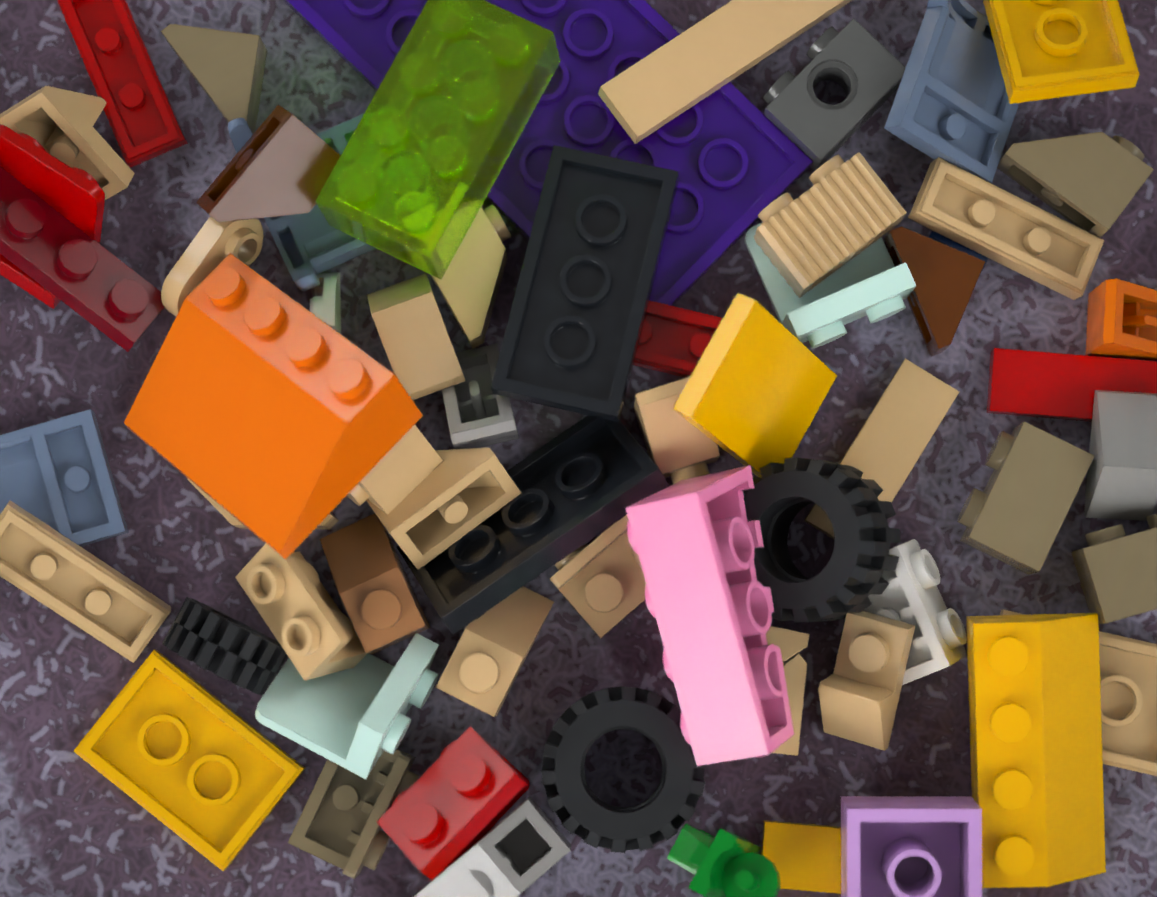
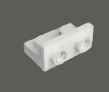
(917, 601)

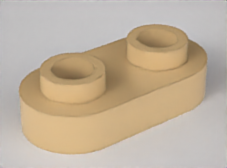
(206, 252)

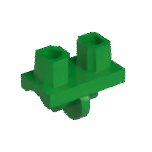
(724, 864)

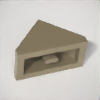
(224, 65)

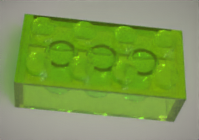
(439, 131)

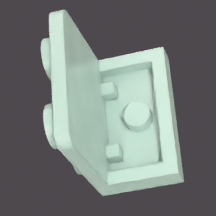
(860, 288)
(351, 711)

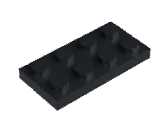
(585, 283)
(566, 499)

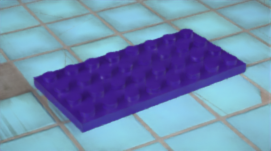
(722, 147)

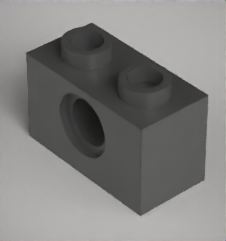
(854, 62)

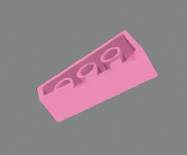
(713, 615)

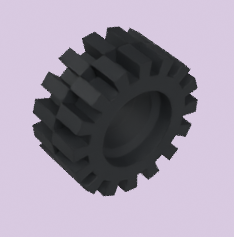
(225, 646)

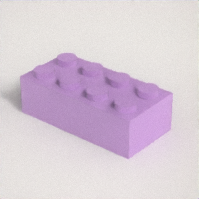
(911, 846)

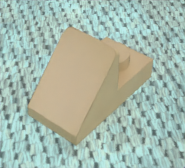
(64, 127)
(867, 679)

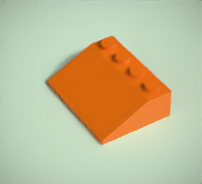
(267, 406)

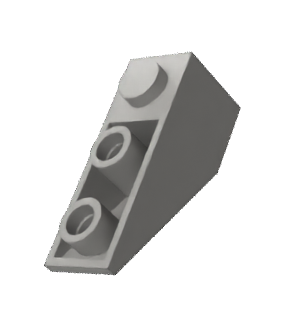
(504, 858)

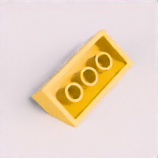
(1037, 747)

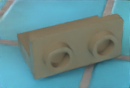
(344, 812)

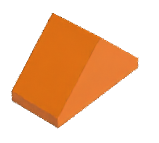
(1122, 321)

